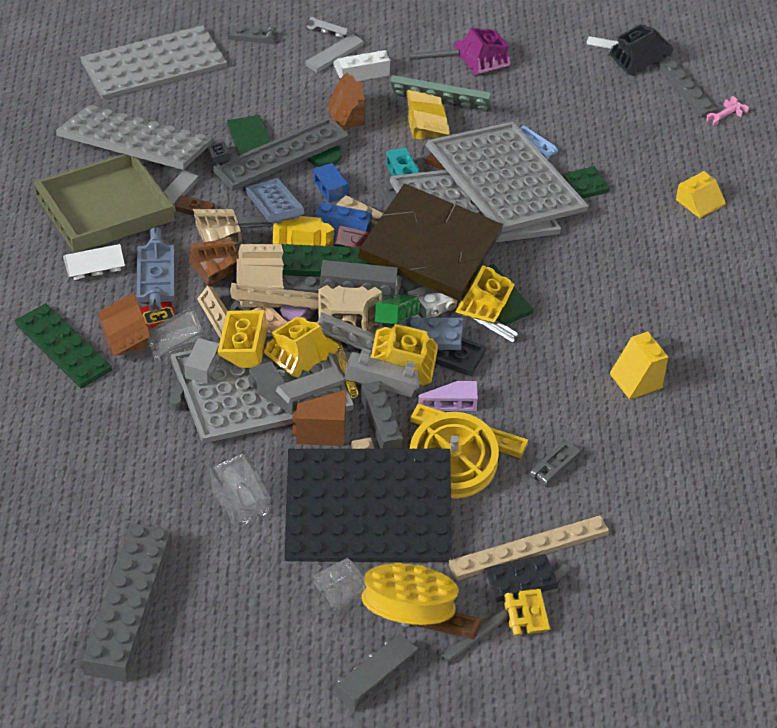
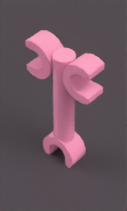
(731, 107)

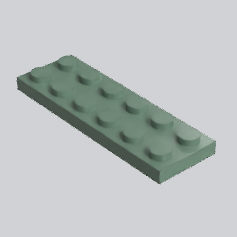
(449, 94)

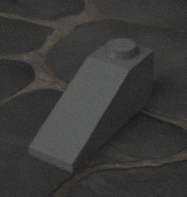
(265, 381)

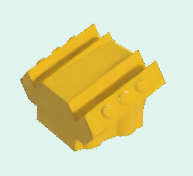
(426, 116)
(303, 231)
(485, 295)
(406, 344)
(299, 346)

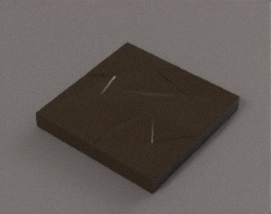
(431, 241)

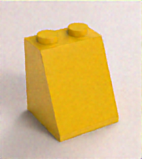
(640, 366)

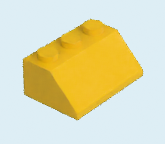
(244, 337)

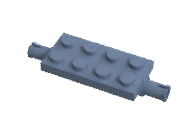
(155, 272)

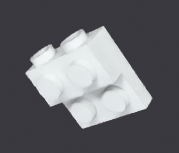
(433, 302)

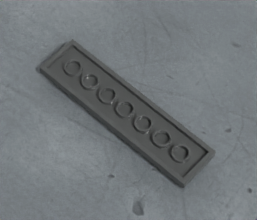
(281, 153)

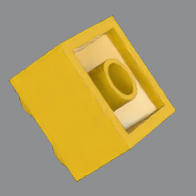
(700, 194)

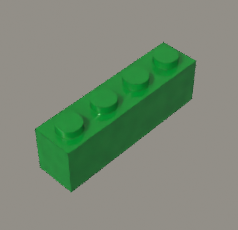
(397, 308)

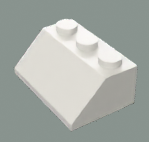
(364, 66)
(94, 261)

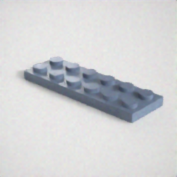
(274, 200)
(444, 331)

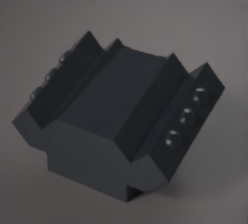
(639, 49)

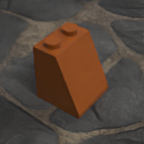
(321, 420)

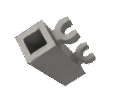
(392, 377)

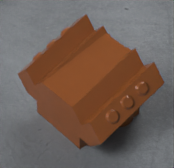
(347, 103)
(214, 260)
(124, 326)

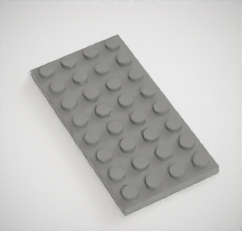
(153, 62)
(135, 137)

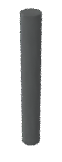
(432, 54)

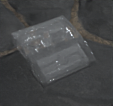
(340, 583)

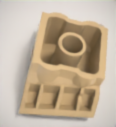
(217, 225)
(261, 267)
(351, 305)

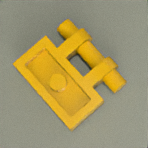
(533, 612)

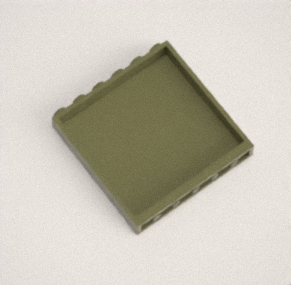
(104, 202)

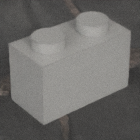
(202, 361)

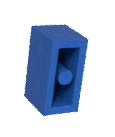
(330, 182)

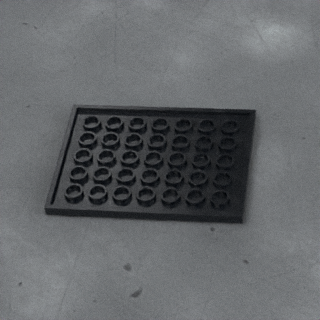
(368, 505)

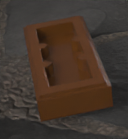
(187, 204)

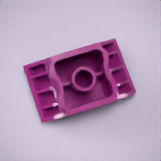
(483, 50)

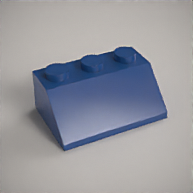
(344, 216)

